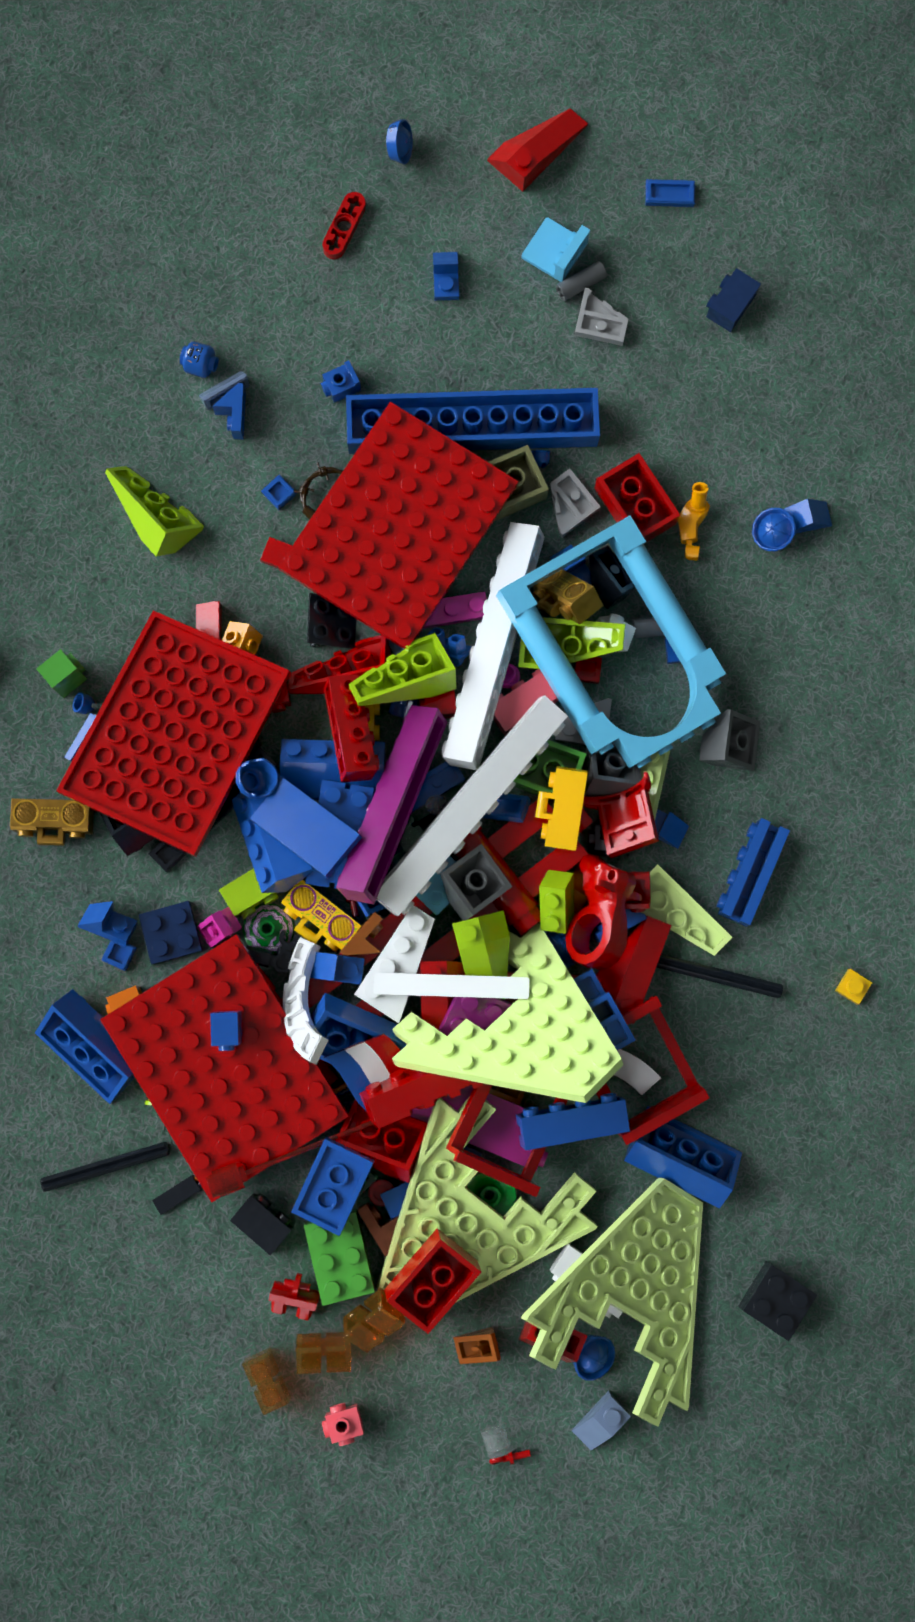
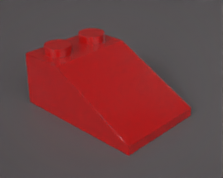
(391, 1146)

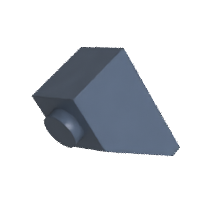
(601, 1421)

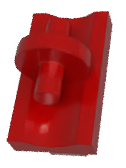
(294, 1294)

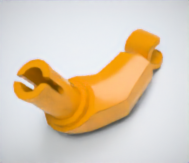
(691, 517)

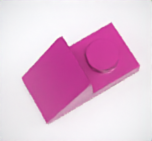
(219, 927)

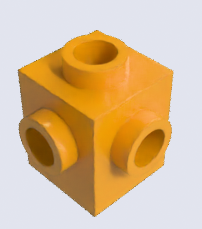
(243, 636)

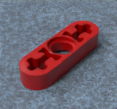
(343, 215)

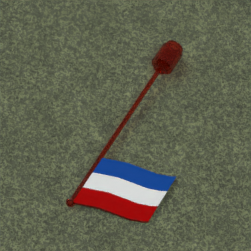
(359, 1067)

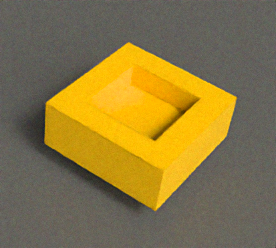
(853, 986)

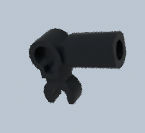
(280, 960)

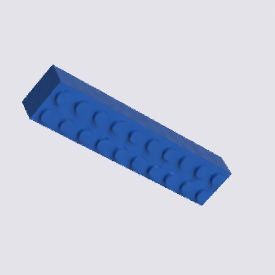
(489, 417)

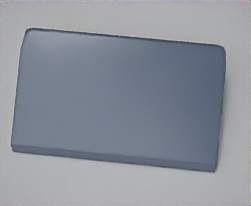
(215, 393)

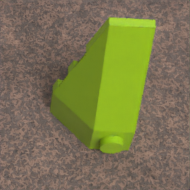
(156, 521)
(579, 640)
(412, 674)
(484, 945)

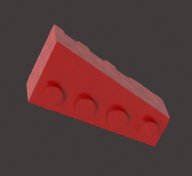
(408, 1090)

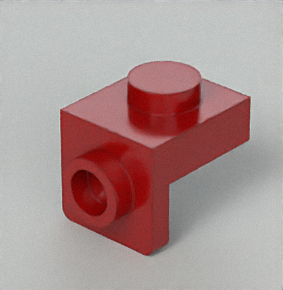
(644, 888)

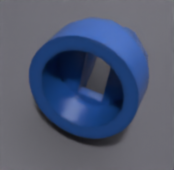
(541, 457)
(82, 703)

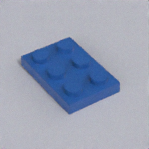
(332, 1186)

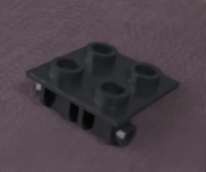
(329, 624)

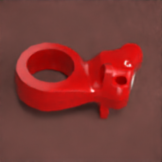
(607, 892)

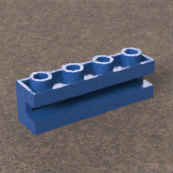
(753, 872)
(572, 1122)

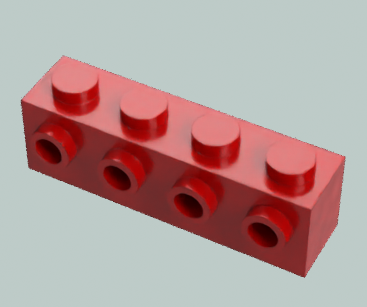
(350, 731)

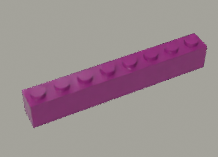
(392, 804)

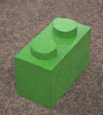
(62, 672)

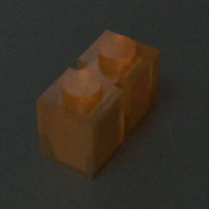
(369, 1328)
(311, 1348)
(259, 1371)

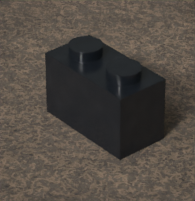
(262, 1223)

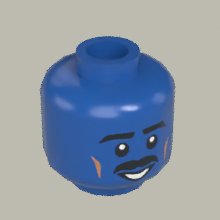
(198, 359)

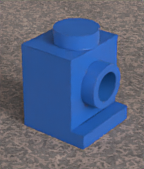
(349, 385)

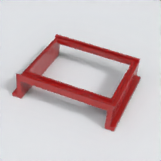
(676, 1103)
(484, 1166)

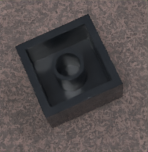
(777, 1301)

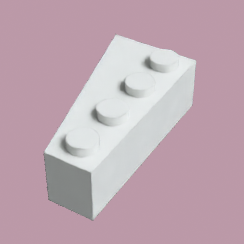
(399, 956)

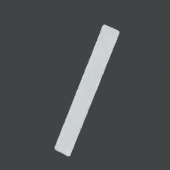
(451, 985)

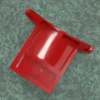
(626, 818)

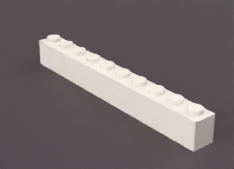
(491, 652)
(470, 804)

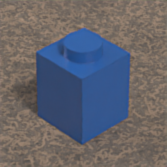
(226, 1029)

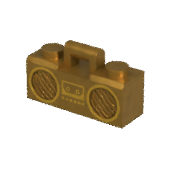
(568, 596)
(38, 815)

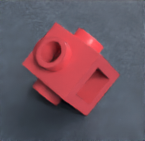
(350, 1416)

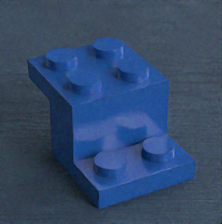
(604, 1009)

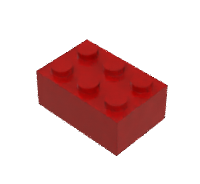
(635, 492)
(432, 1281)

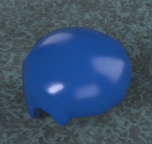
(257, 778)

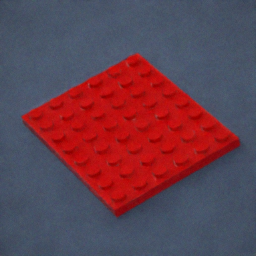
(398, 525)
(174, 733)
(215, 1102)

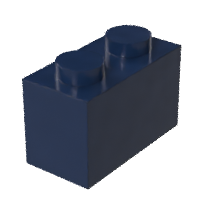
(732, 300)

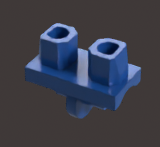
(454, 646)

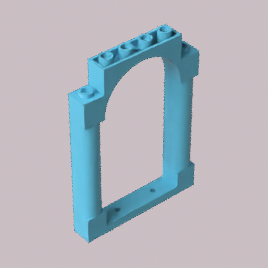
(698, 661)

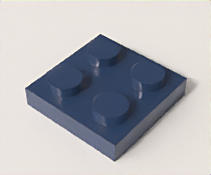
(170, 932)

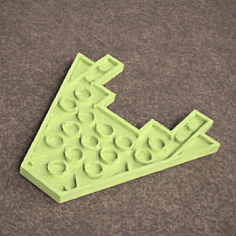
(536, 1046)
(442, 1201)
(646, 1270)

